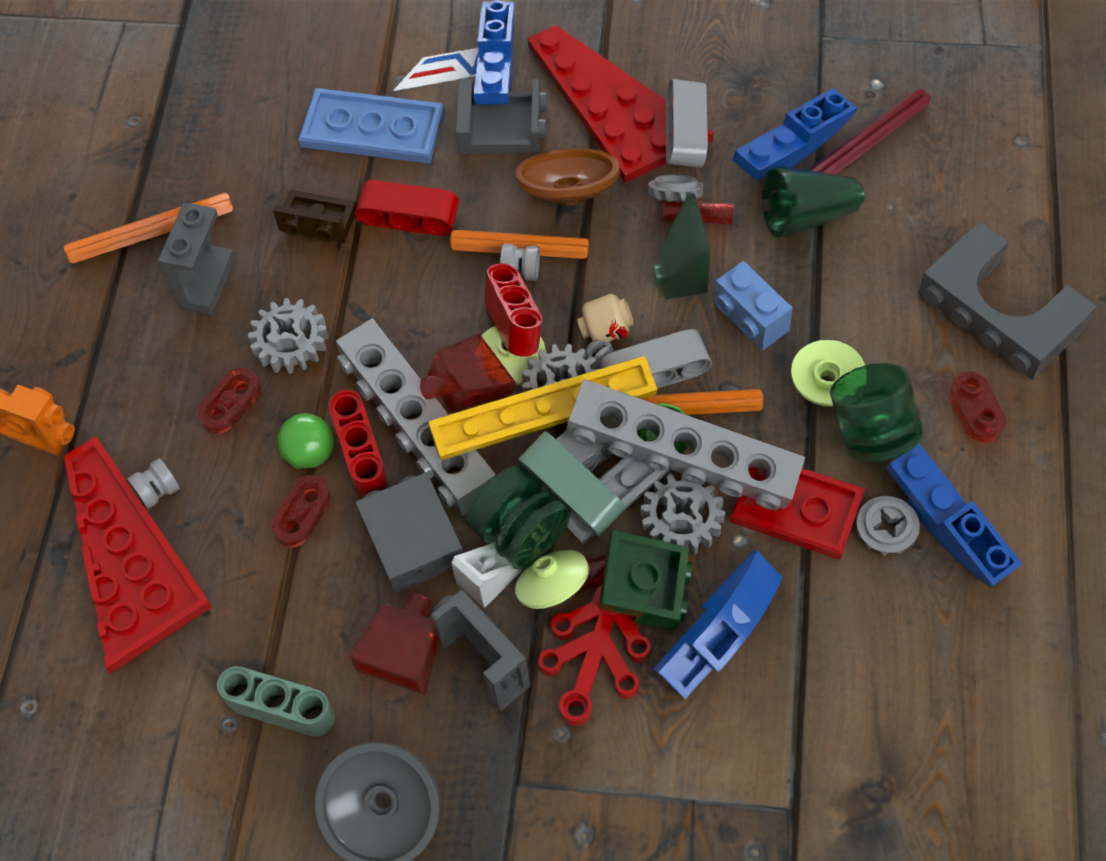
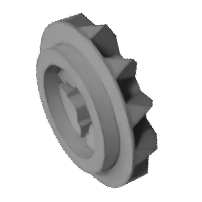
(674, 187)
(894, 511)

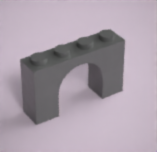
(1024, 341)

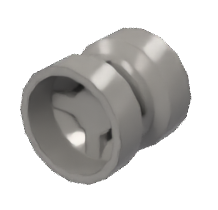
(526, 257)
(160, 477)

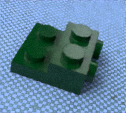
(646, 579)

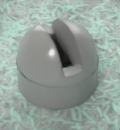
(594, 346)

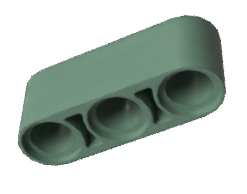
(572, 483)
(263, 688)

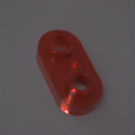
(227, 401)
(975, 404)
(299, 512)

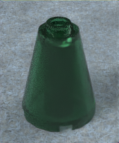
(807, 199)

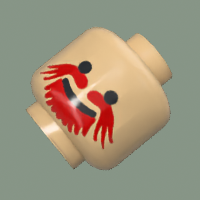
(606, 319)

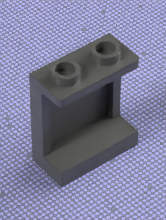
(500, 127)
(192, 263)
(410, 531)
(508, 672)

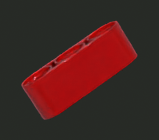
(407, 207)
(513, 310)
(355, 429)

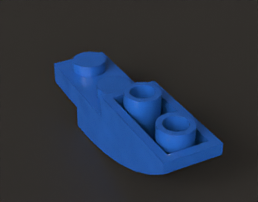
(495, 53)
(797, 137)
(953, 522)
(723, 627)

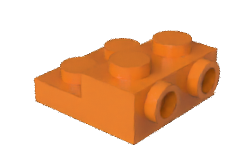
(34, 419)

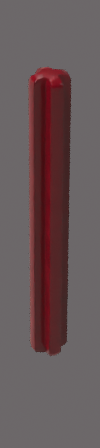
(873, 133)

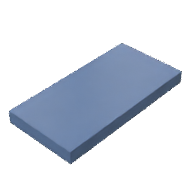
(372, 125)

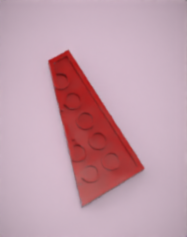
(611, 104)
(130, 566)

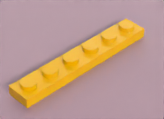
(532, 409)

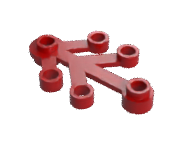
(595, 645)

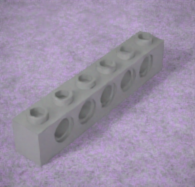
(371, 346)
(742, 452)

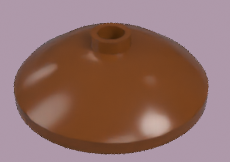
(567, 175)

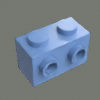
(753, 305)

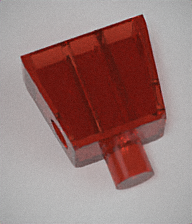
(467, 376)
(399, 645)

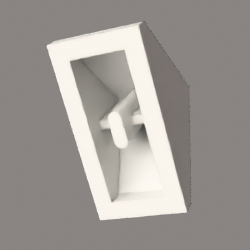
(483, 573)

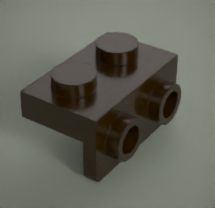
(315, 216)

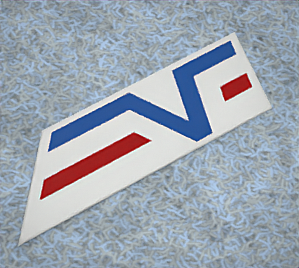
(441, 69)

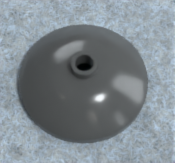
(355, 818)

